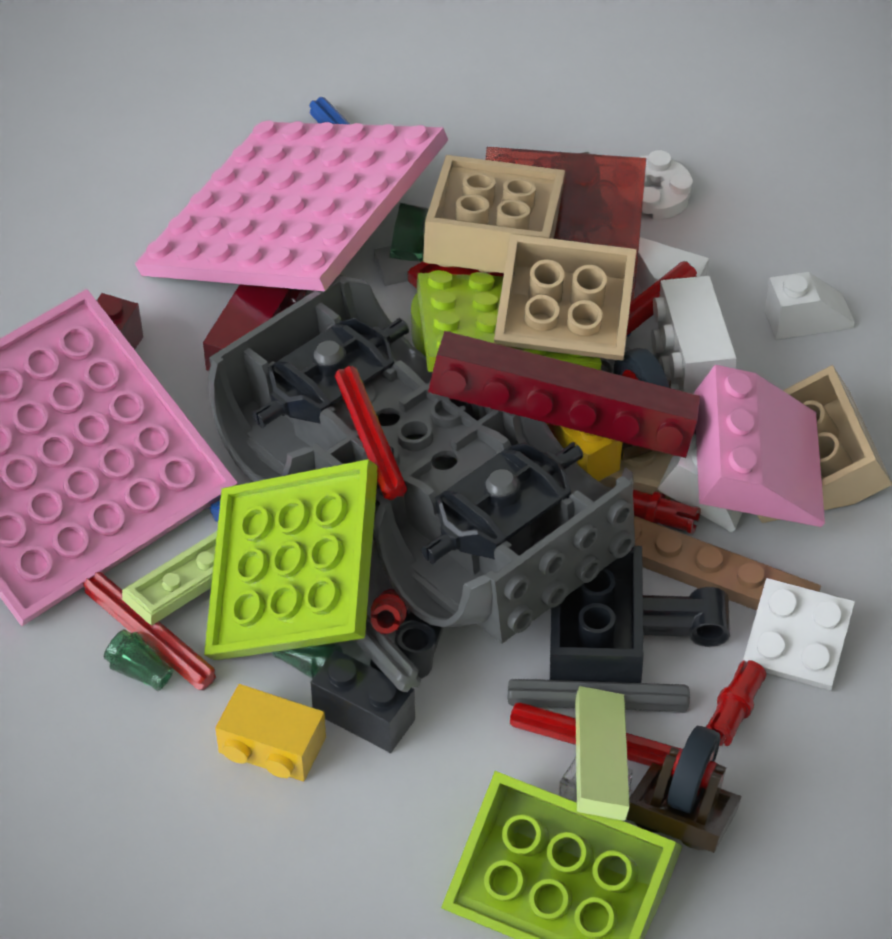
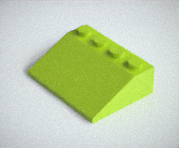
(557, 872)

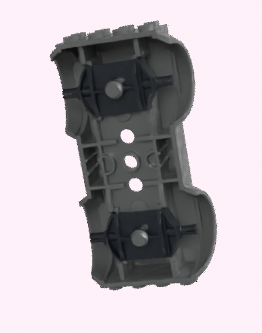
(464, 543)

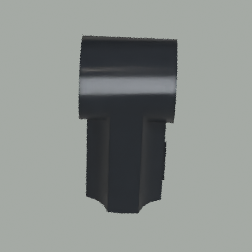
(699, 616)
(418, 642)

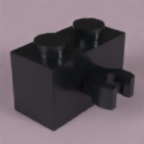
(363, 700)

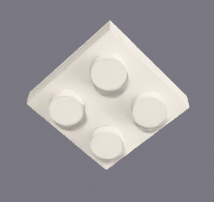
(799, 633)

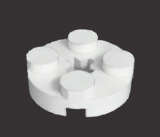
(674, 186)

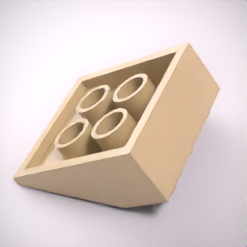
(484, 203)
(565, 297)
(847, 453)

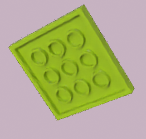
(468, 308)
(292, 561)

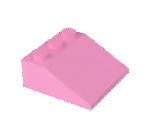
(757, 449)

